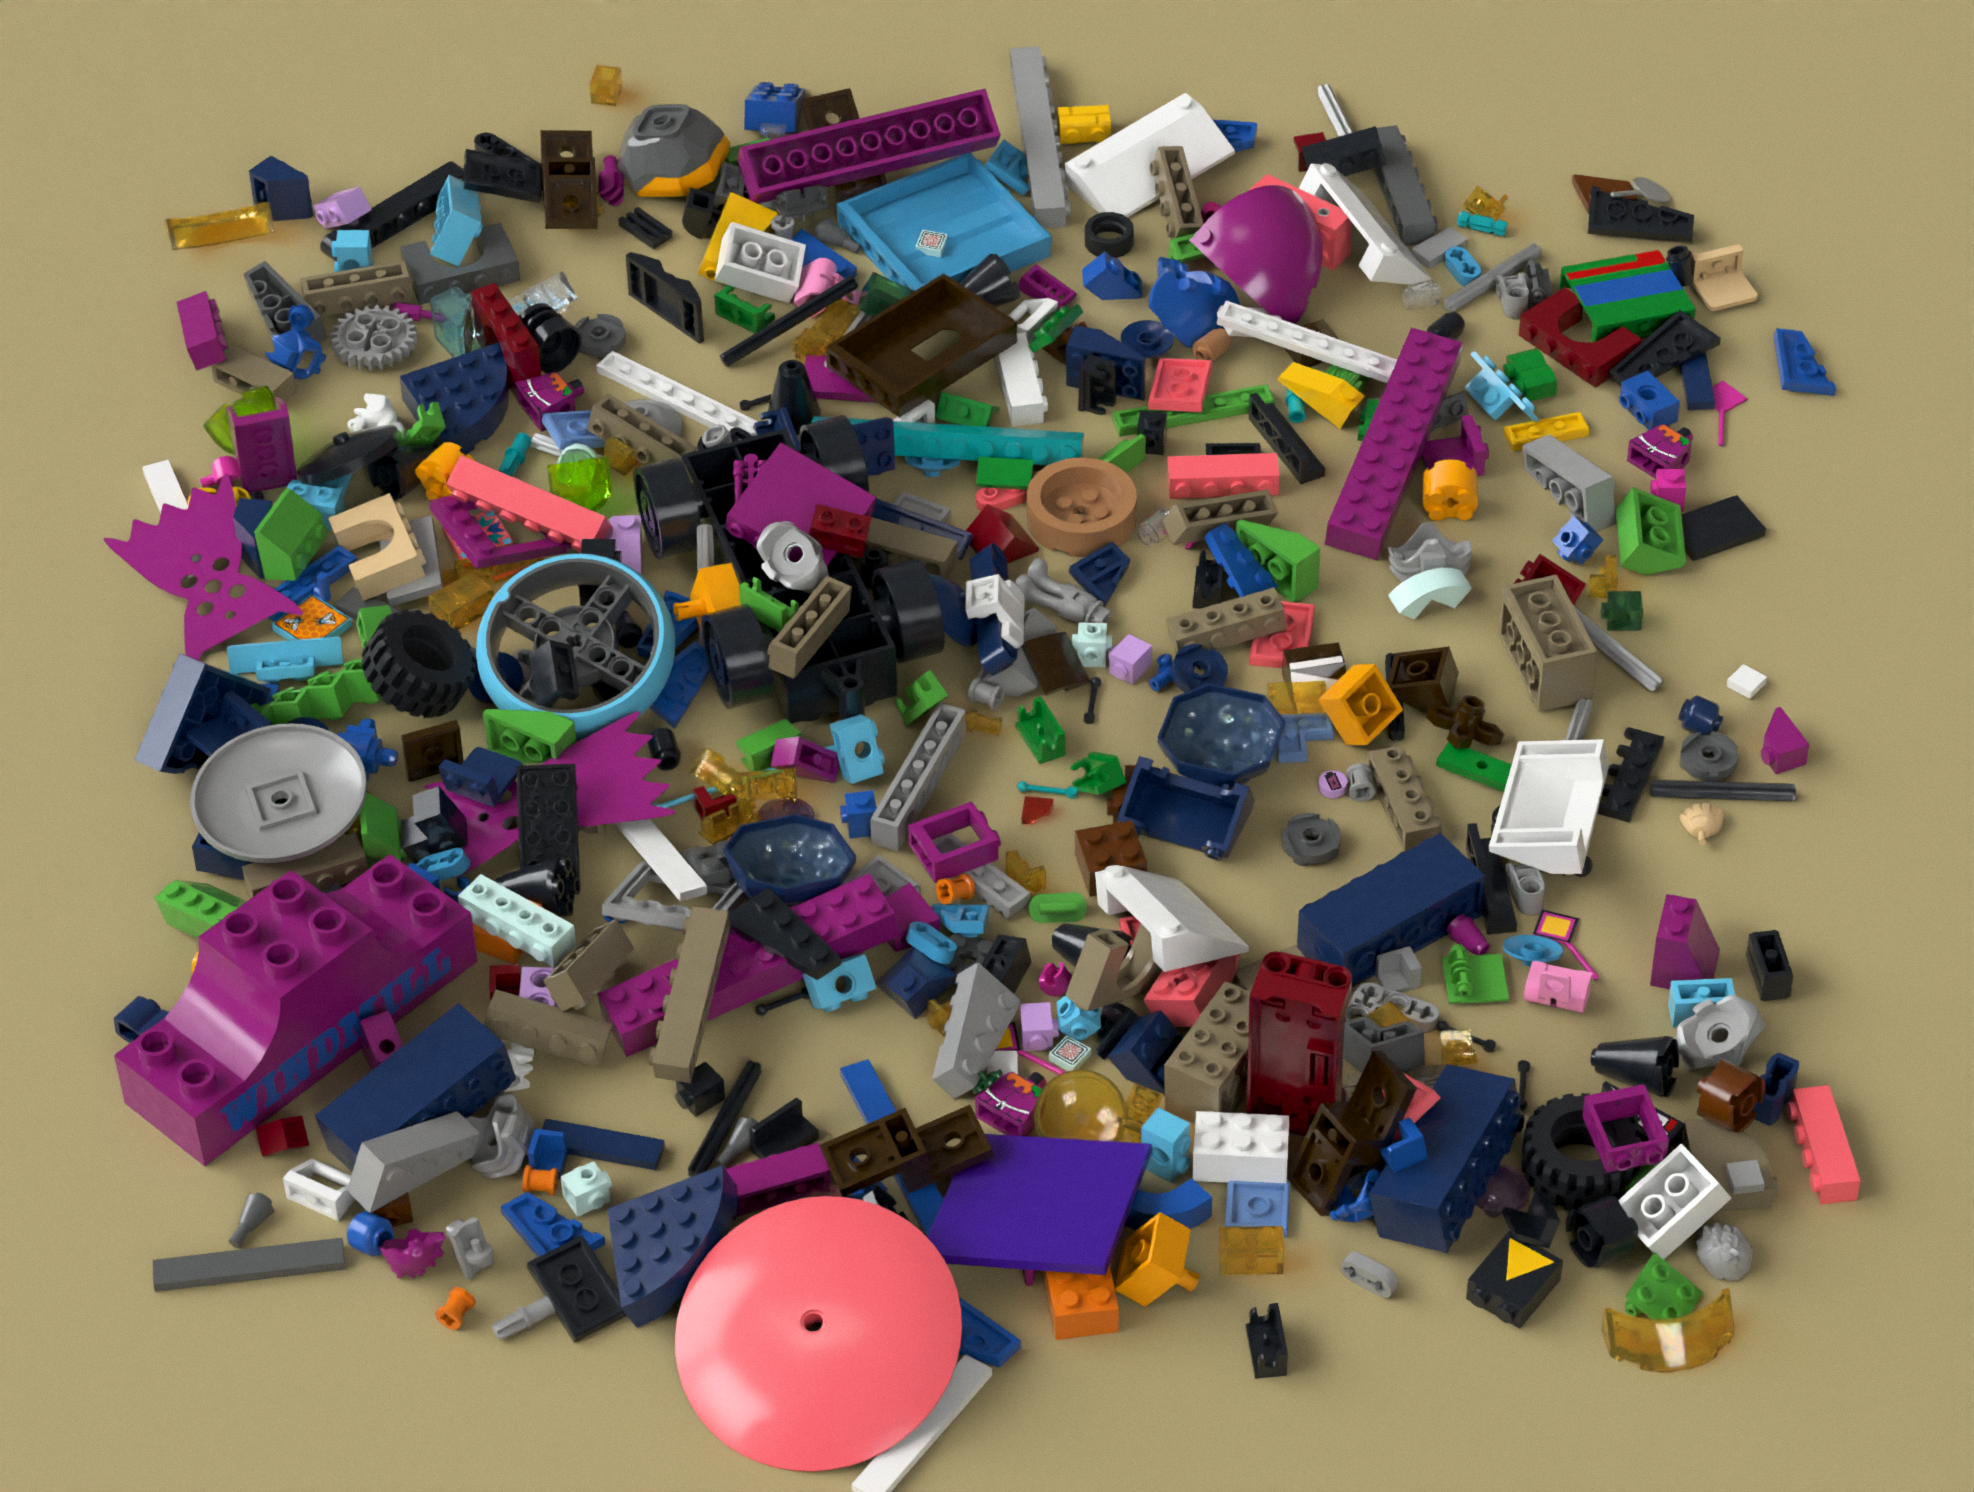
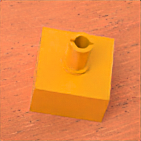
(713, 591)
(1360, 704)
(1155, 1260)

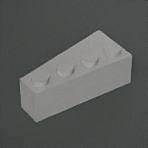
(1572, 481)
(975, 1028)
(410, 1158)

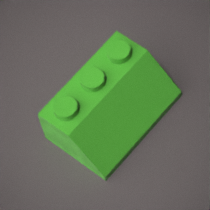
(1649, 533)
(289, 537)

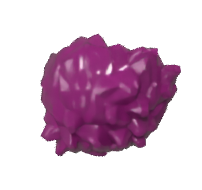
(414, 1252)

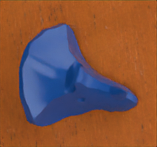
(1188, 300)

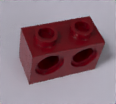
(840, 530)

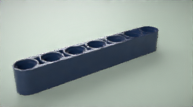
(993, 650)

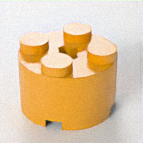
(437, 469)
(1450, 490)

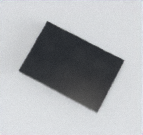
(502, 175)
(1719, 527)
(577, 1288)

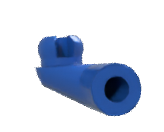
(1164, 676)

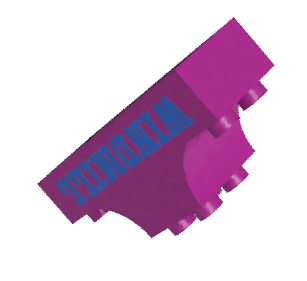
(285, 999)

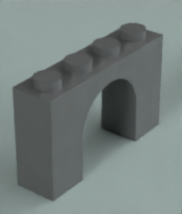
(496, 265)

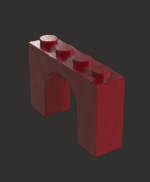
(498, 323)
(1589, 360)

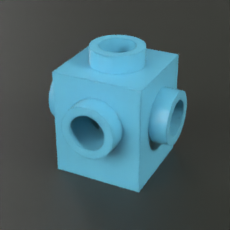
(1077, 1022)

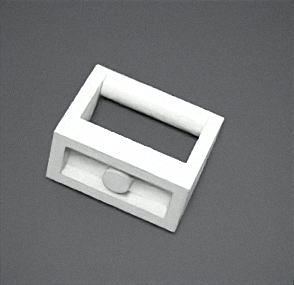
(1041, 311)
(316, 1195)

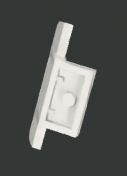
(1000, 597)

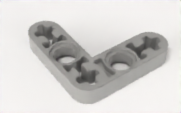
(1384, 995)

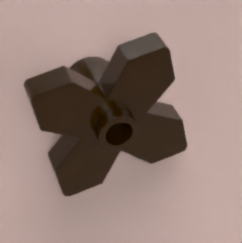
(1465, 723)

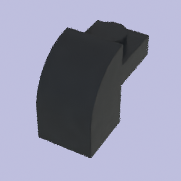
(699, 214)

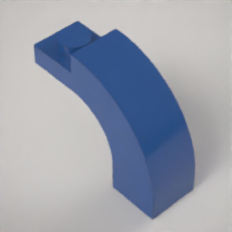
(1186, 1204)

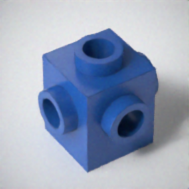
(1577, 541)

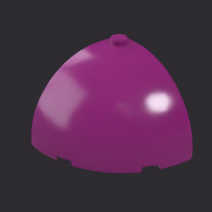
(1266, 247)

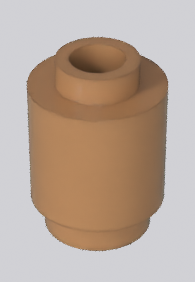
(1212, 345)

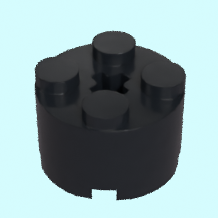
(1601, 1232)

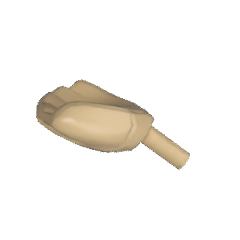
(1702, 821)

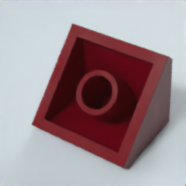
(1002, 529)

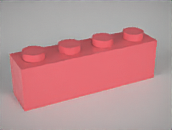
(1222, 475)
(1823, 1144)

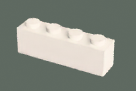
(1020, 384)

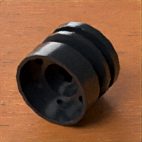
(555, 336)

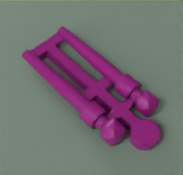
(750, 461)

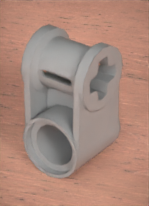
(1513, 294)
(1526, 887)

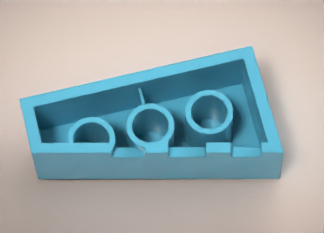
(456, 221)

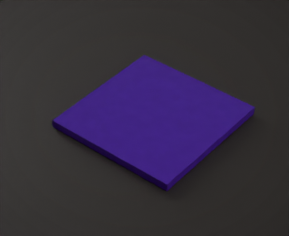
(1041, 1204)

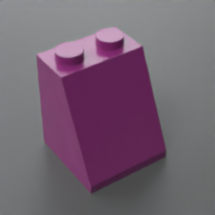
(1683, 944)

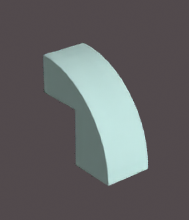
(1437, 584)

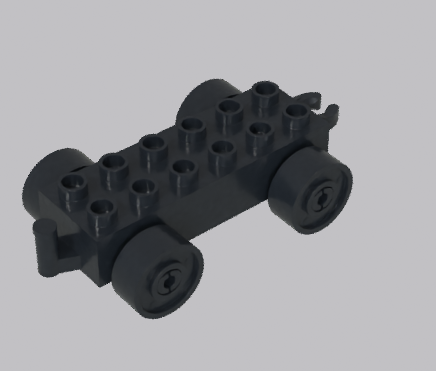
(861, 653)

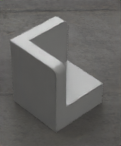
(1398, 970)

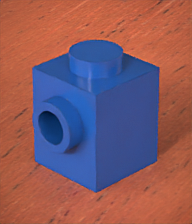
(857, 813)

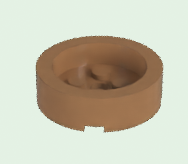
(1087, 487)

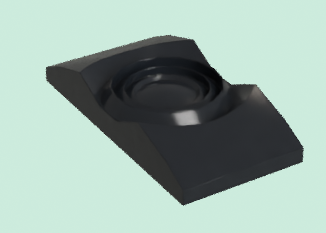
(665, 294)

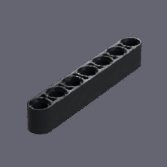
(400, 209)

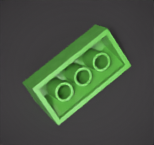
(195, 905)

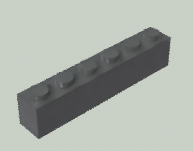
(1402, 189)

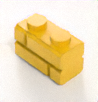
(1084, 124)

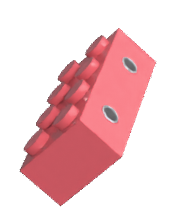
(1330, 220)

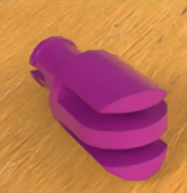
(611, 182)

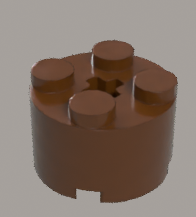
(1730, 1096)

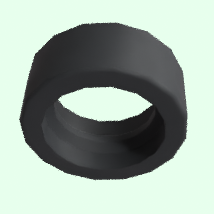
(1109, 223)

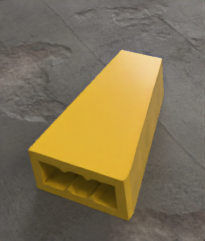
(740, 211)

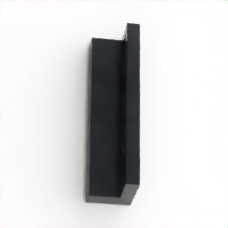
(1284, 440)
(1497, 903)

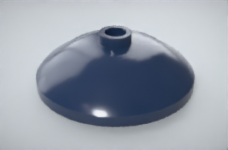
(953, 610)

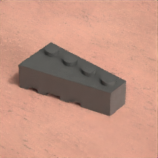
(274, 299)

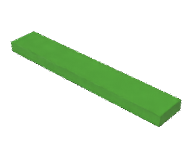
(1215, 407)

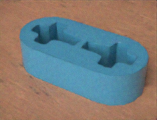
(1457, 269)
(446, 863)
(931, 942)

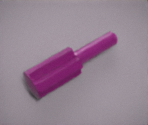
(413, 311)

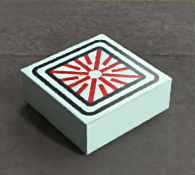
(931, 243)
(1069, 1054)

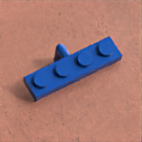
(317, 578)

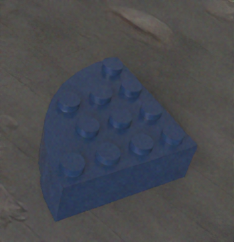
(469, 393)
(189, 699)
(665, 1239)

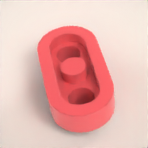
(999, 497)

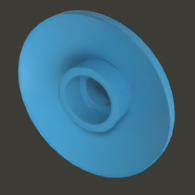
(931, 466)
(1532, 948)

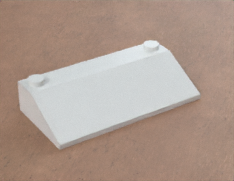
(1117, 172)
(1386, 256)
(1551, 804)
(1179, 922)

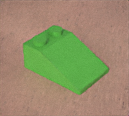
(1285, 555)
(528, 734)

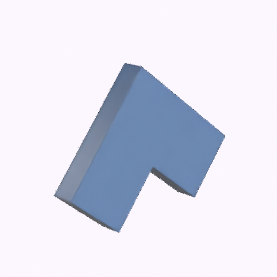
(1300, 729)

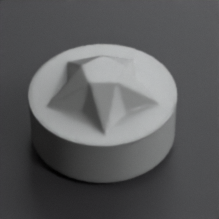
(716, 436)

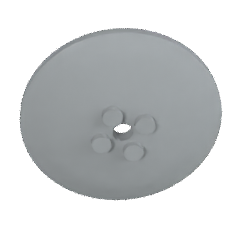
(293, 762)

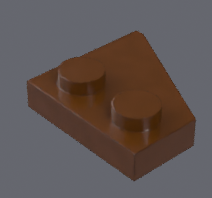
(1584, 184)

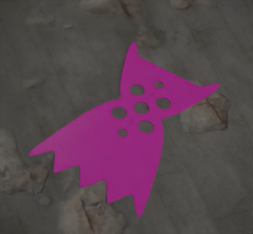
(165, 555)
(607, 793)

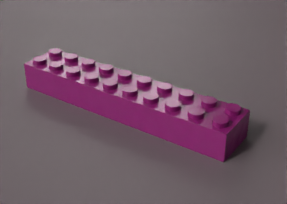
(869, 145)
(1393, 444)
(845, 918)

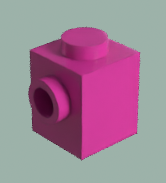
(1670, 485)

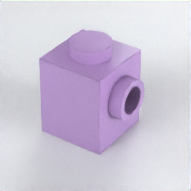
(1130, 659)
(1037, 1026)

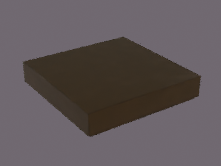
(429, 747)

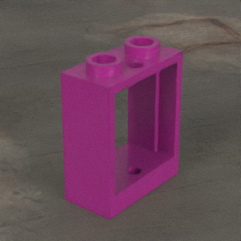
(959, 860)
(1631, 1102)

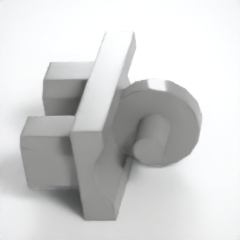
(470, 1246)

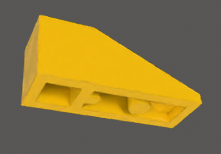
(1323, 392)

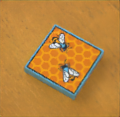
(317, 621)

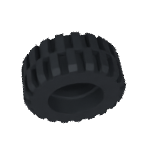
(395, 657)
(1565, 1179)

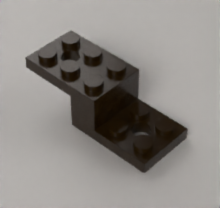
(842, 105)
(568, 179)
(1351, 1133)
(900, 1148)

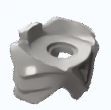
(774, 548)
(1427, 551)
(1728, 1020)
(513, 1136)

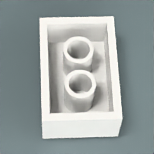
(760, 262)
(1240, 1147)
(1673, 1201)

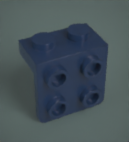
(877, 444)
(233, 720)
(481, 776)

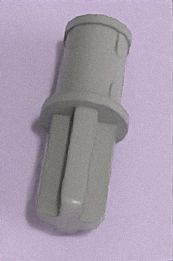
(523, 1318)

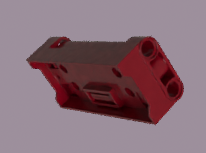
(1296, 1037)

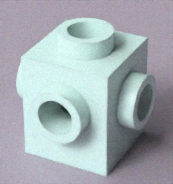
(1092, 644)
(586, 1188)

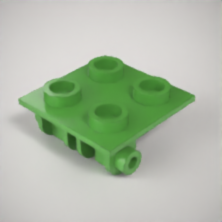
(1474, 977)
(1661, 1292)

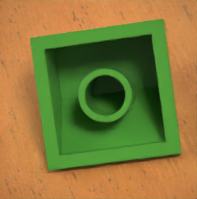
(380, 831)

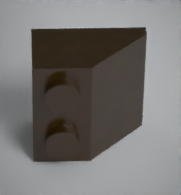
(1331, 671)
(1424, 677)

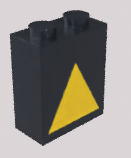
(1514, 1280)

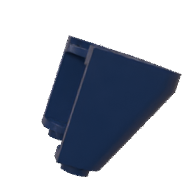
(1185, 810)

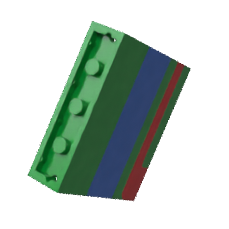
(1627, 292)

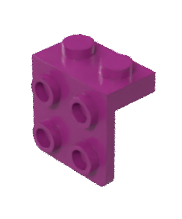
(1466, 447)

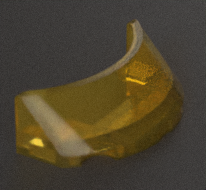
(219, 227)
(1671, 1342)

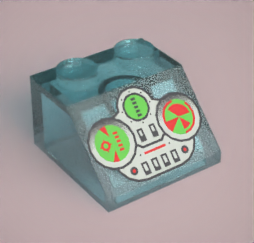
(453, 321)

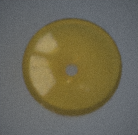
(1075, 1095)

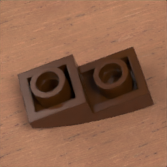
(1114, 804)

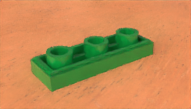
(1054, 326)
(1475, 766)

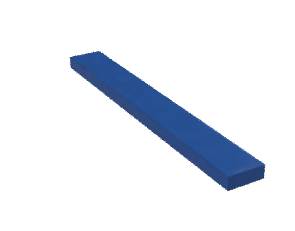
(874, 1104)

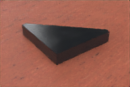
(1114, 1024)

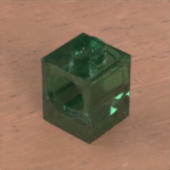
(1622, 610)

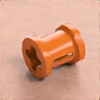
(959, 888)
(540, 1180)
(455, 1308)

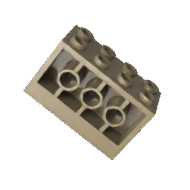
(1547, 642)
(1212, 1059)

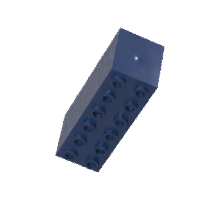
(1392, 908)
(438, 1072)
(1464, 1145)

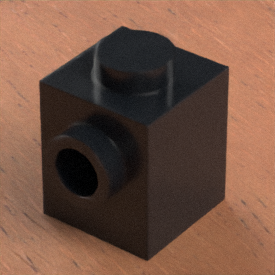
(1154, 428)
(703, 1091)

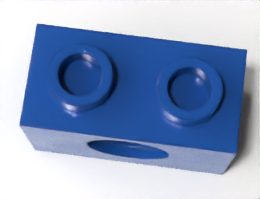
(1649, 401)

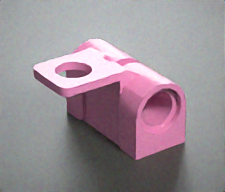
(817, 278)
(1558, 987)

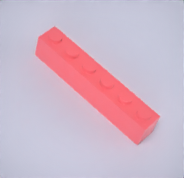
(525, 504)

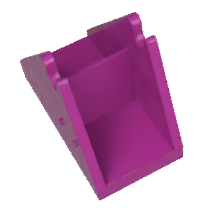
(263, 448)

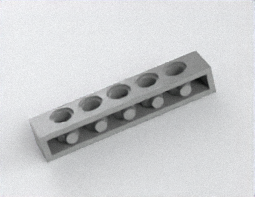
(918, 776)

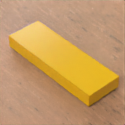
(1560, 427)

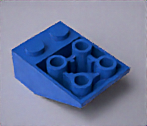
(773, 106)

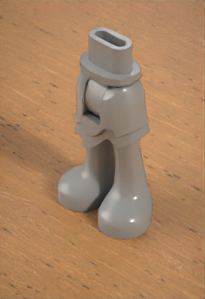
(1074, 602)

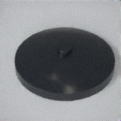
(348, 454)

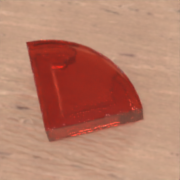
(1036, 808)

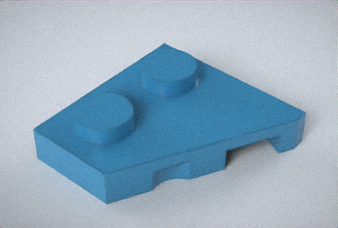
(1009, 166)
(963, 918)

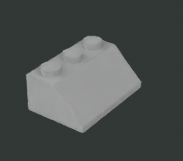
(1019, 675)

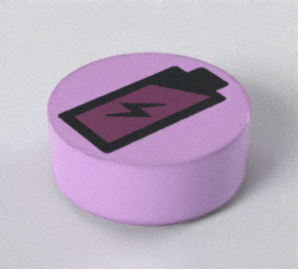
(1332, 784)

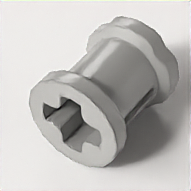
(783, 226)
(985, 693)
(1361, 786)

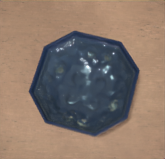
(1221, 734)
(790, 856)

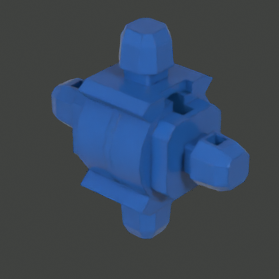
(369, 746)

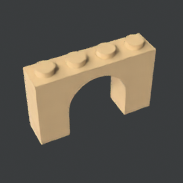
(393, 565)

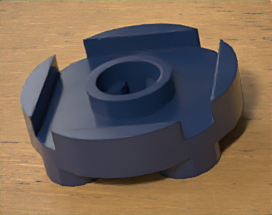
(1194, 656)

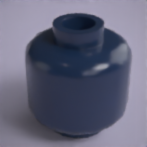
(1700, 715)

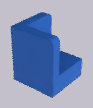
(548, 1150)
(1406, 1151)

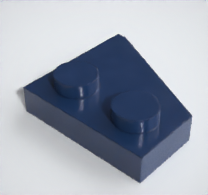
(1101, 571)

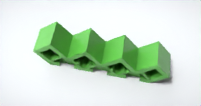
(324, 697)

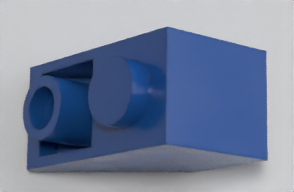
(1111, 280)

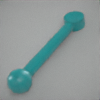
(1070, 792)

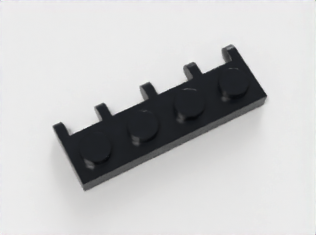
(1631, 775)

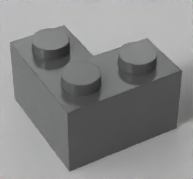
(1400, 1042)

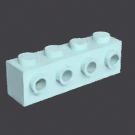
(518, 920)

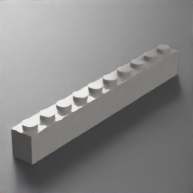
(1038, 137)

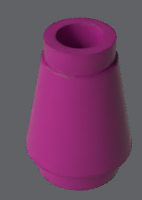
(1465, 932)

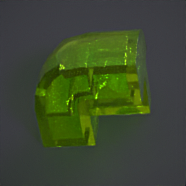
(253, 402)
(582, 482)

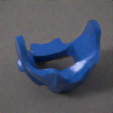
(289, 351)
(1352, 1208)

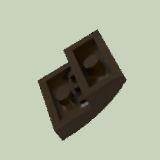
(1055, 663)

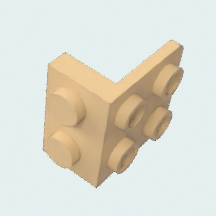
(1720, 278)

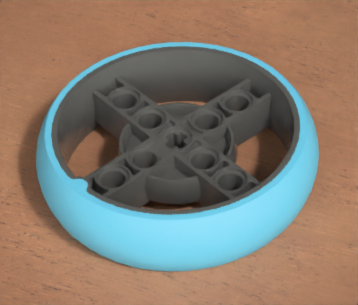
(616, 584)

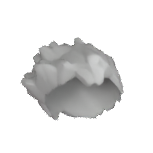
(1724, 1251)

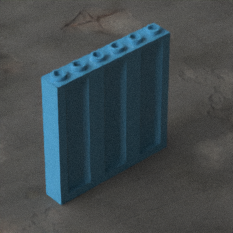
(950, 199)

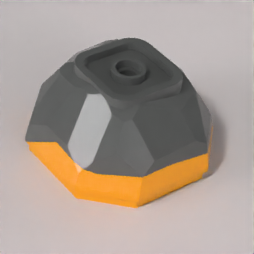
(671, 151)

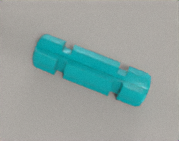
(1482, 223)

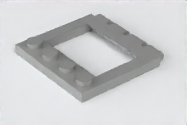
(623, 907)

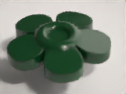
(987, 1080)

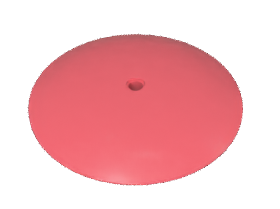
(829, 1392)

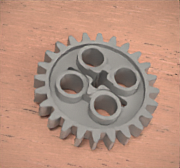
(361, 344)

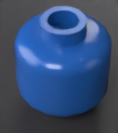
(368, 1233)

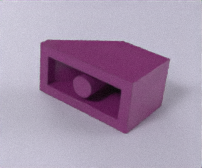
(1783, 744)
(807, 758)

